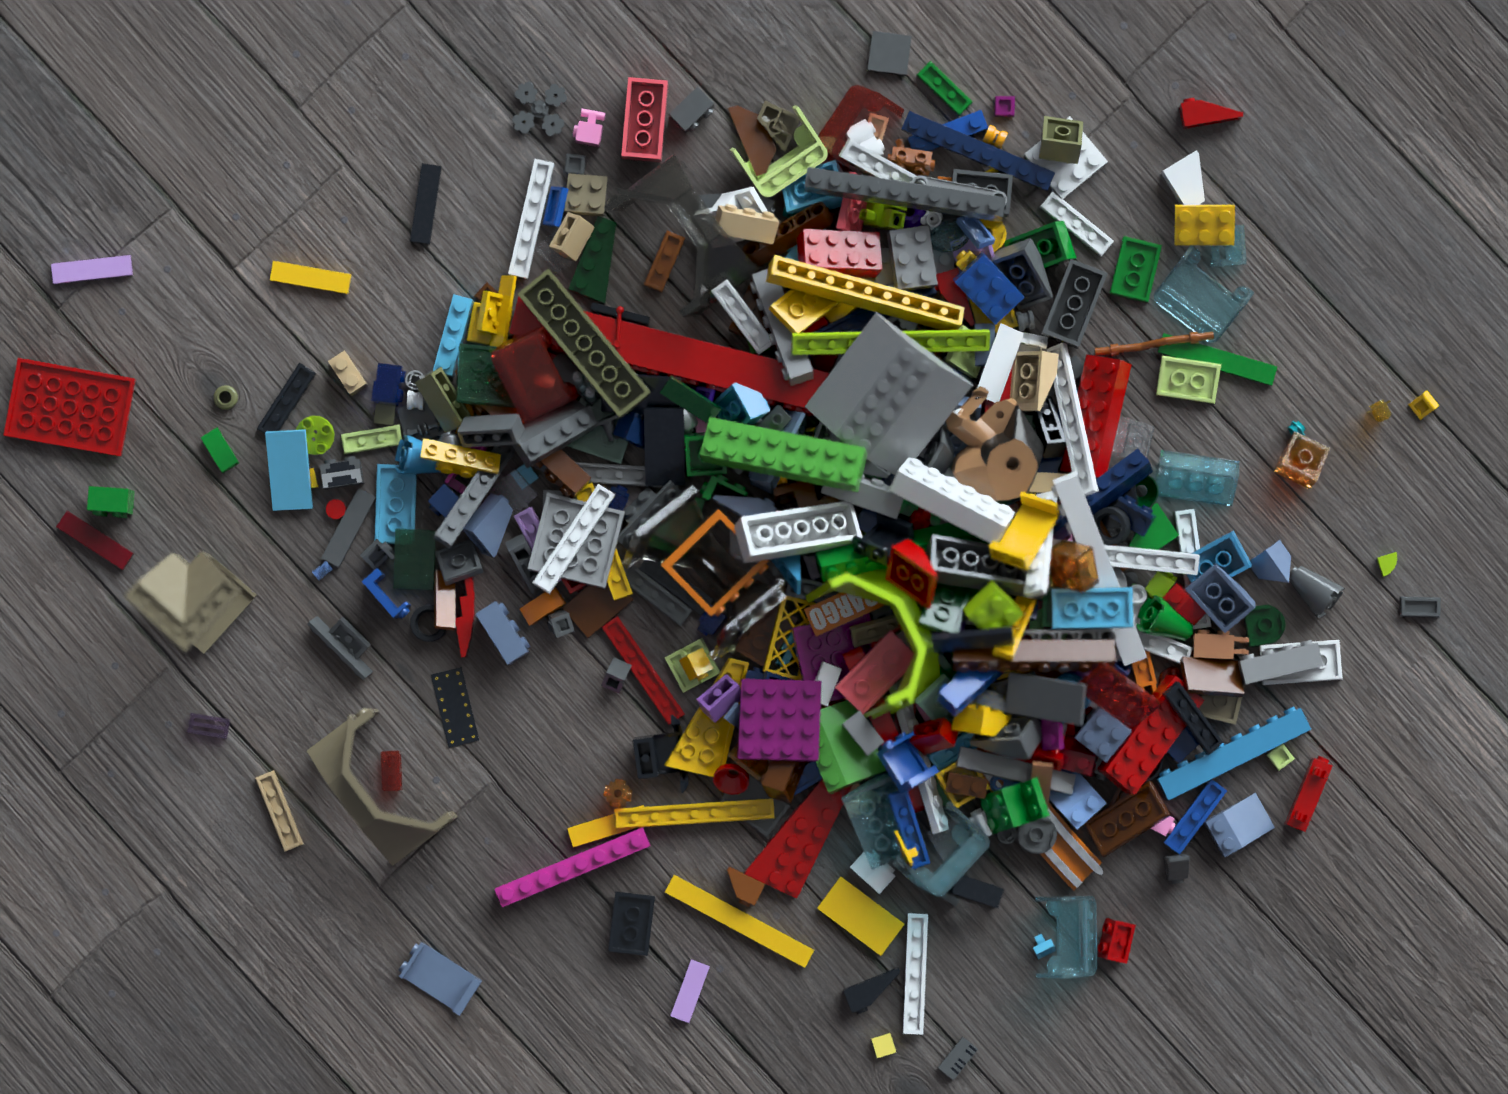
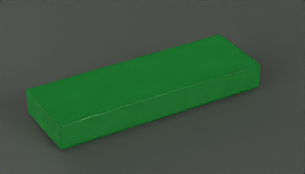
(944, 88)

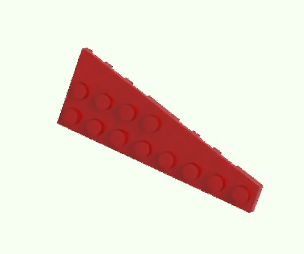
(797, 844)

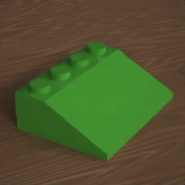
(840, 757)

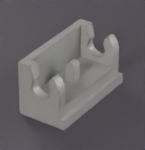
(863, 733)

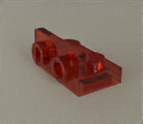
(391, 771)

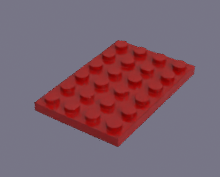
(69, 407)

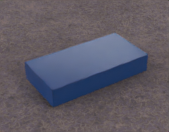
(555, 206)

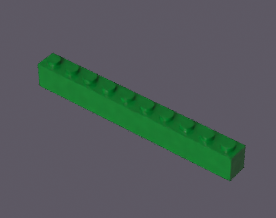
(844, 560)

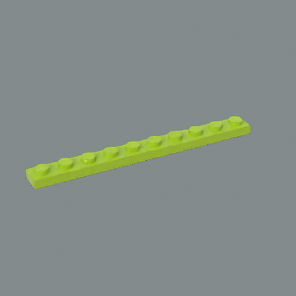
(930, 340)

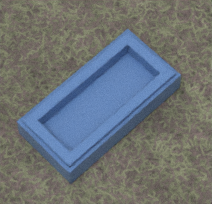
(975, 231)

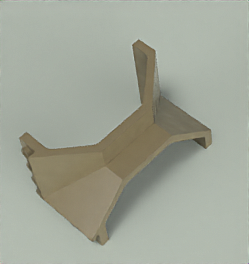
(192, 599)
(390, 833)

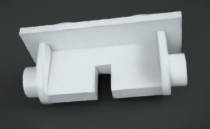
(1033, 342)

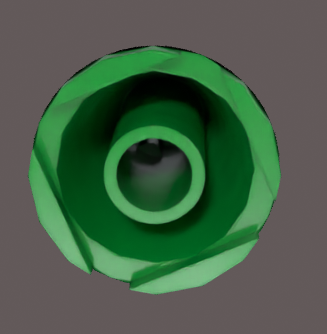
(1163, 620)

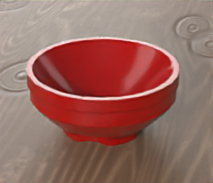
(731, 783)

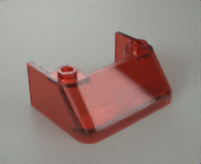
(845, 115)

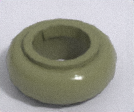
(234, 397)

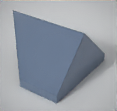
(1272, 563)

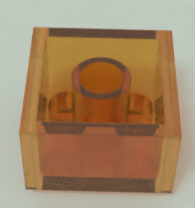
(1073, 566)

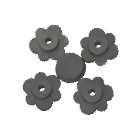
(539, 108)

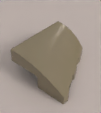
(778, 123)

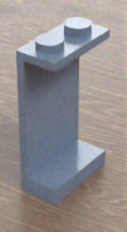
(440, 977)

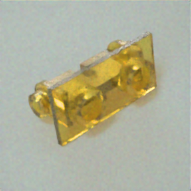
(1380, 410)

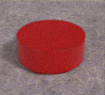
(335, 509)

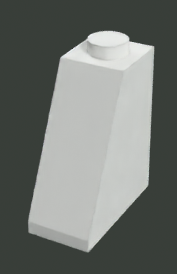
(1186, 180)

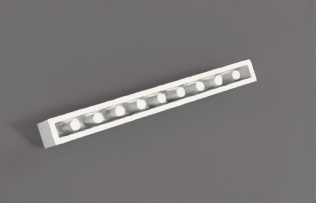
(1085, 531)

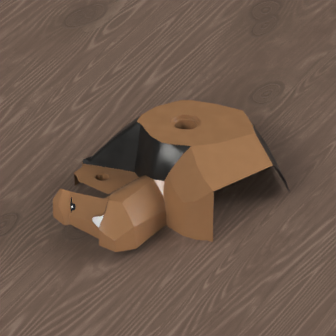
(1000, 450)

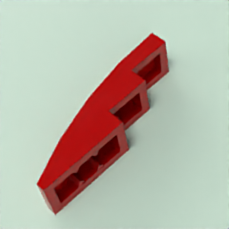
(466, 623)

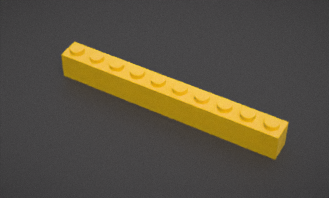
(864, 294)

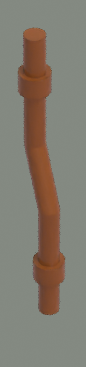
(1115, 349)

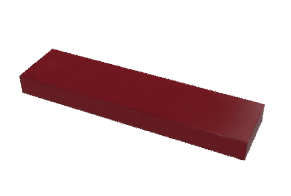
(95, 540)

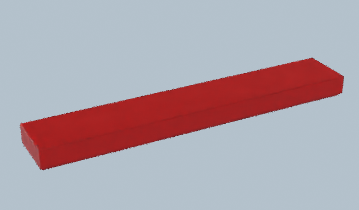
(642, 669)

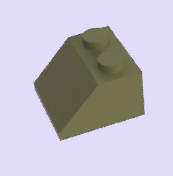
(1061, 140)

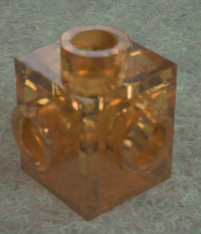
(620, 785)

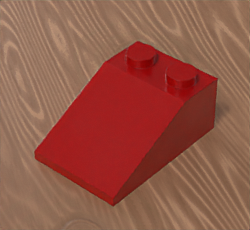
(912, 572)

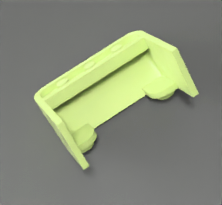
(791, 166)

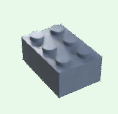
(503, 632)

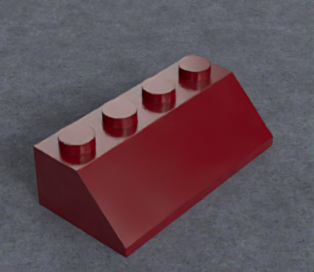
(1078, 757)

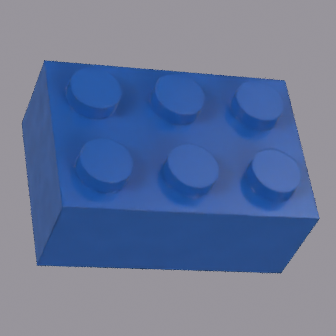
(988, 288)

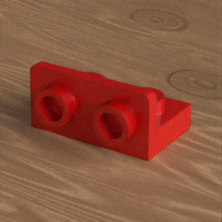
(1116, 940)

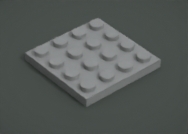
(596, 554)

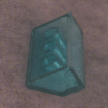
(1197, 477)

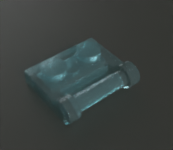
(1234, 254)

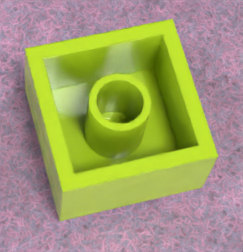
(992, 608)

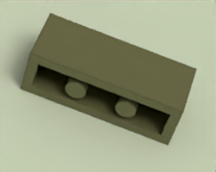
(442, 399)

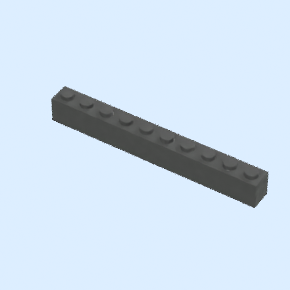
(904, 194)

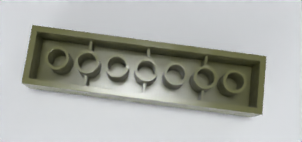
(584, 343)

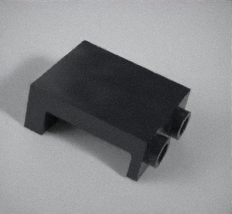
(884, 535)

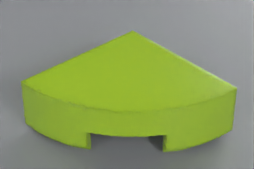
(1387, 563)

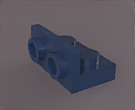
(1140, 517)

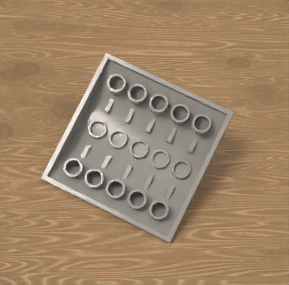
(887, 395)

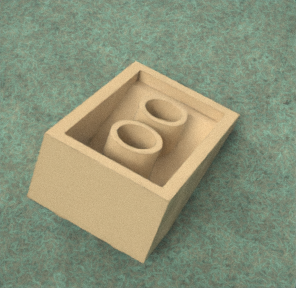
(1032, 378)

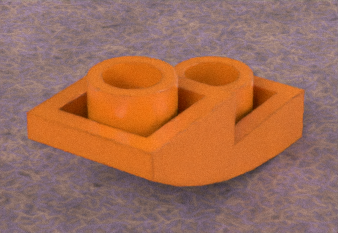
(542, 606)

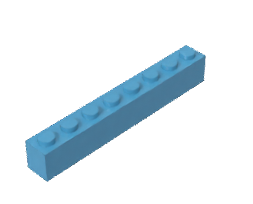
(1234, 753)

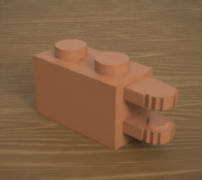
(1216, 645)

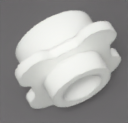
(937, 217)

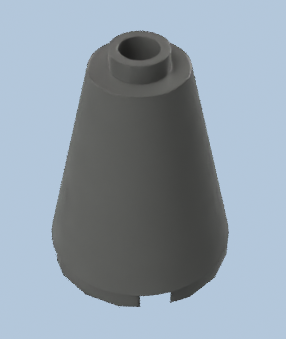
(1315, 590)

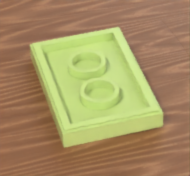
(1188, 379)

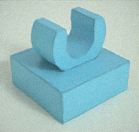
(1043, 947)

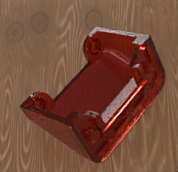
(531, 375)

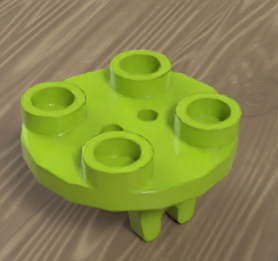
(323, 438)

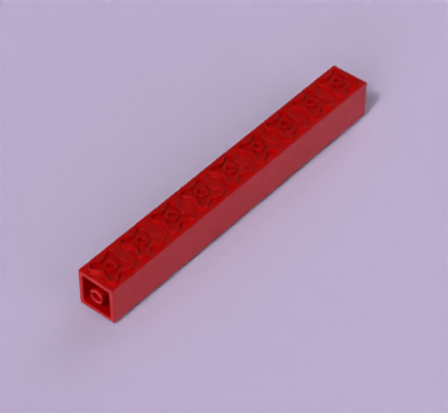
(693, 360)

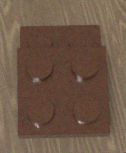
(801, 493)

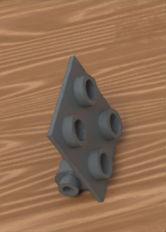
(419, 423)

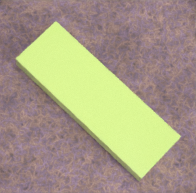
(371, 439)

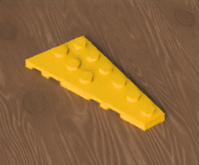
(707, 743)

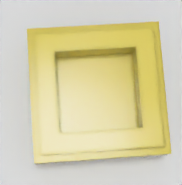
(883, 1045)

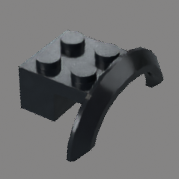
(653, 752)

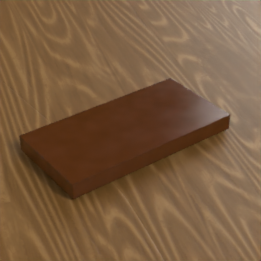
(1127, 819)

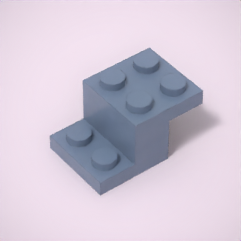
(1102, 733)

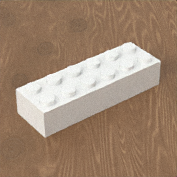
(952, 500)
(796, 531)

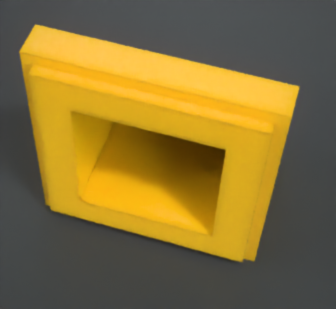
(1423, 405)

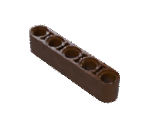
(813, 217)

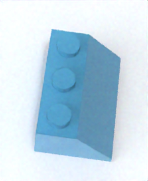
(741, 405)

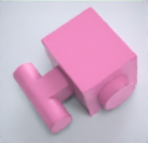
(589, 132)

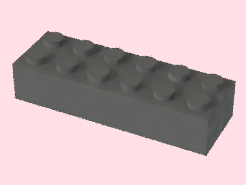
(971, 566)

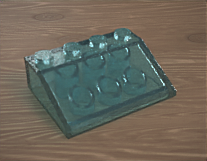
(874, 819)

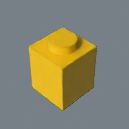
(696, 665)

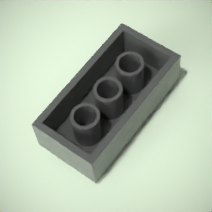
(1074, 303)

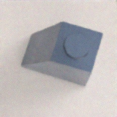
(489, 524)

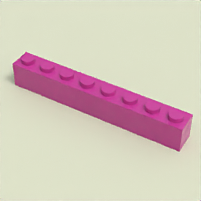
(572, 867)

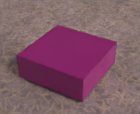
(1004, 106)

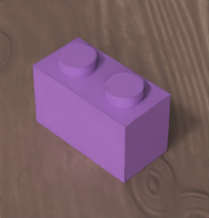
(719, 698)

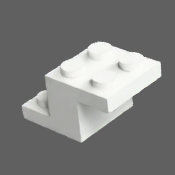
(741, 199)

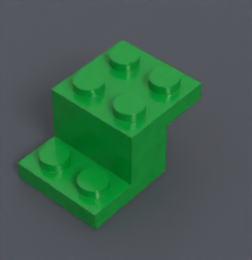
(1014, 806)

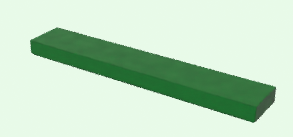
(1230, 362)

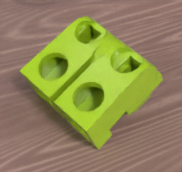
(882, 216)

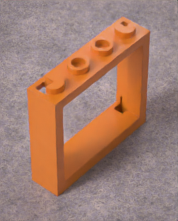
(733, 594)

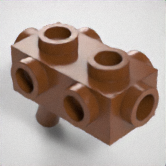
(912, 160)

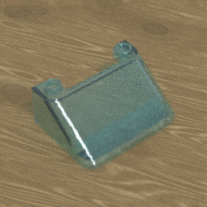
(1198, 298)

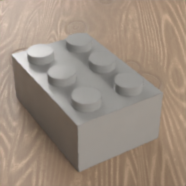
(912, 258)

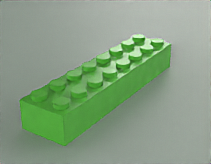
(783, 454)

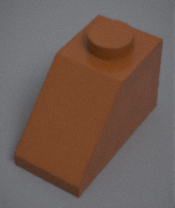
(745, 887)

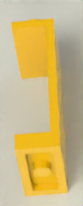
(1026, 532)

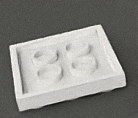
(1070, 176)

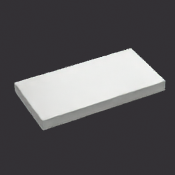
(1329, 671)

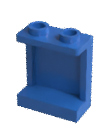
(371, 583)
(905, 763)

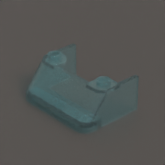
(971, 847)
(1075, 936)

